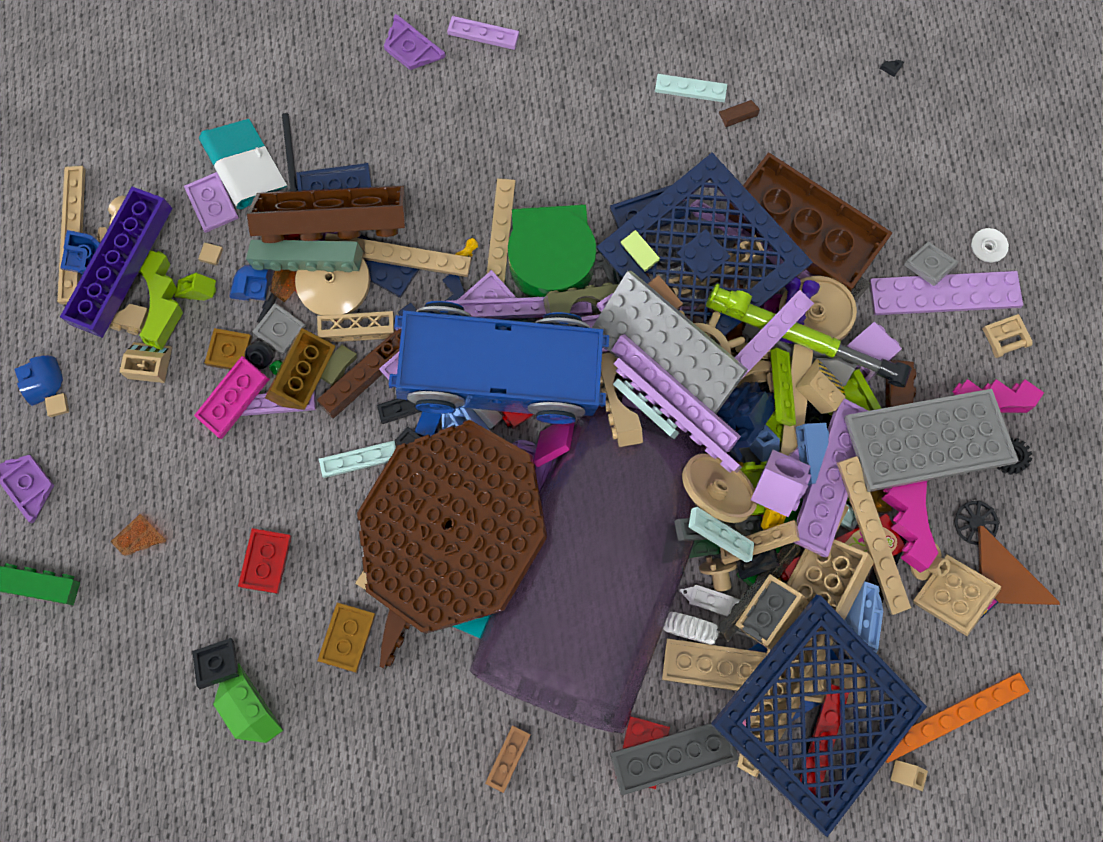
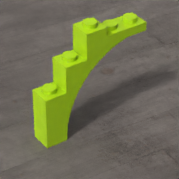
(163, 311)

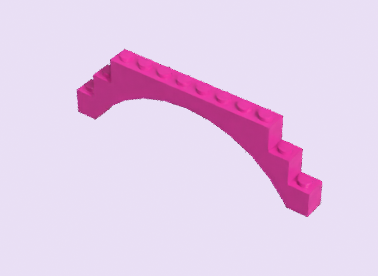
(910, 499)

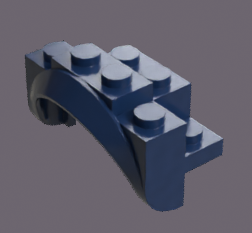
(750, 411)

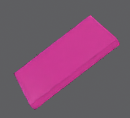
(231, 397)

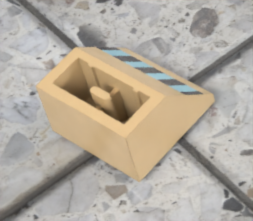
(145, 363)

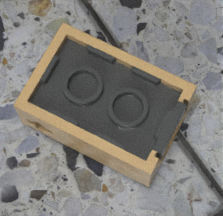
(771, 612)

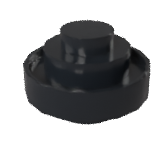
(259, 354)

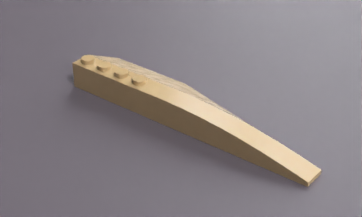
(838, 582)

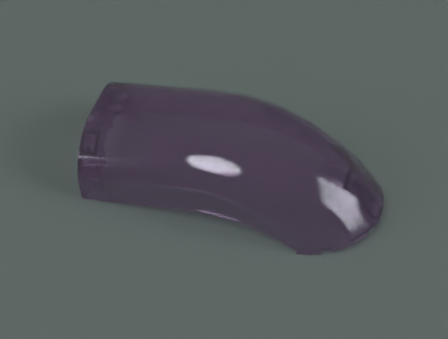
(602, 580)

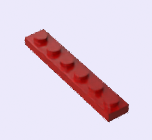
(827, 724)

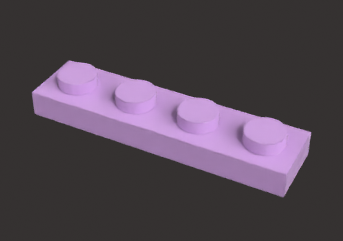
(483, 32)
(263, 406)

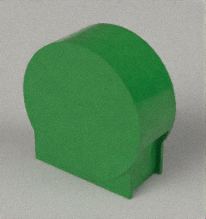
(551, 249)

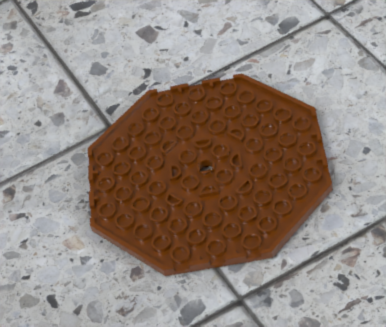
(460, 572)

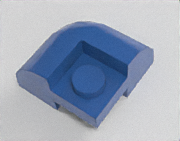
(78, 251)
(251, 283)
(39, 379)

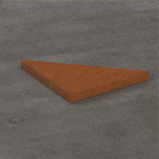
(1001, 567)

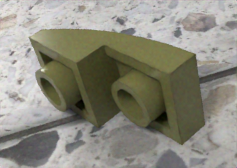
(337, 364)

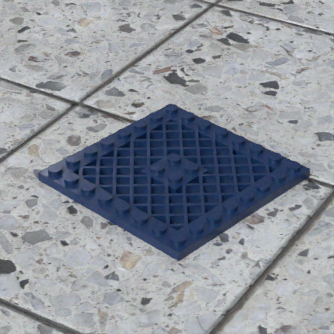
(704, 253)

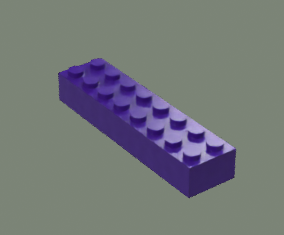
(116, 262)

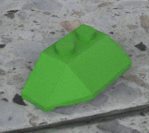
(245, 710)

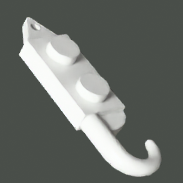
(710, 600)

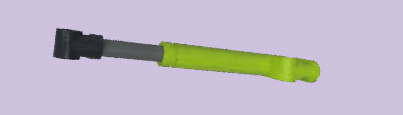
(738, 306)

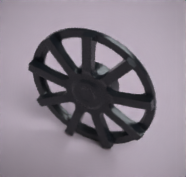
(975, 520)

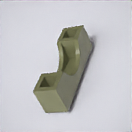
(563, 301)

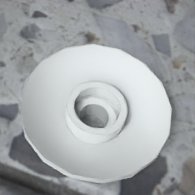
(992, 238)

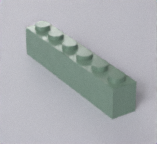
(305, 255)

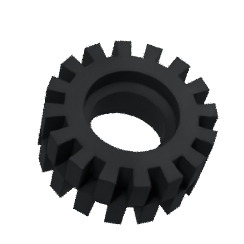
(1023, 461)

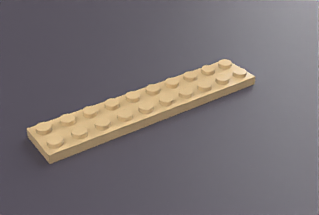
(731, 667)

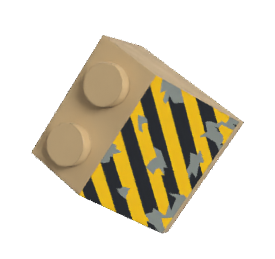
(821, 388)

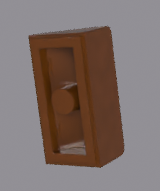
(739, 113)

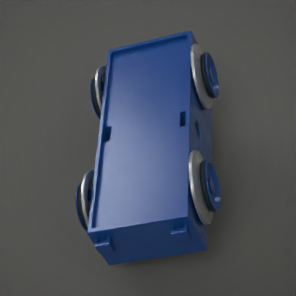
(499, 364)

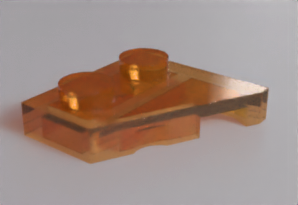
(283, 284)
(137, 536)

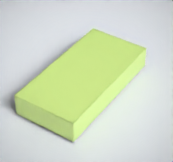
(640, 251)

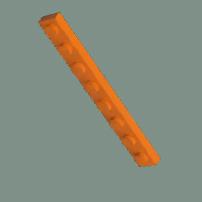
(960, 714)

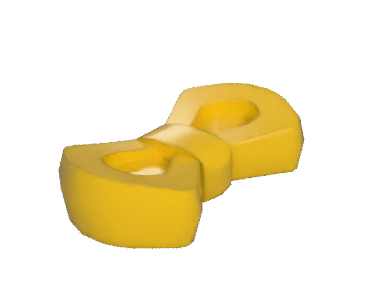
(471, 245)

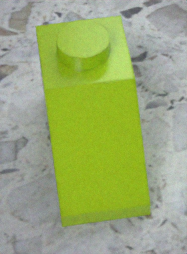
(195, 287)

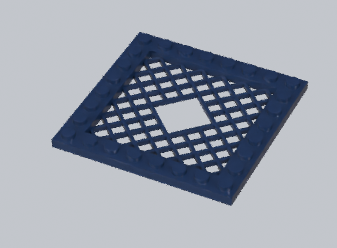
(905, 712)

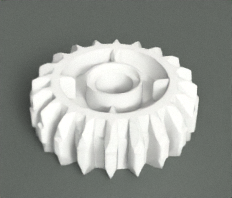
(691, 628)

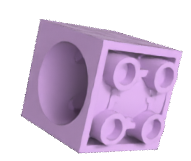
(875, 343)
(782, 483)

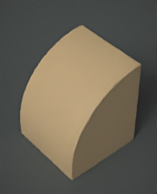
(909, 775)

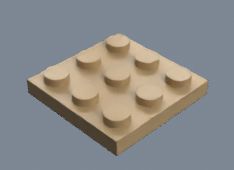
(957, 597)

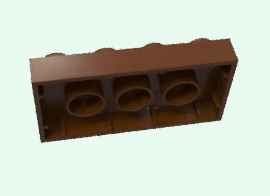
(327, 210)
(825, 227)

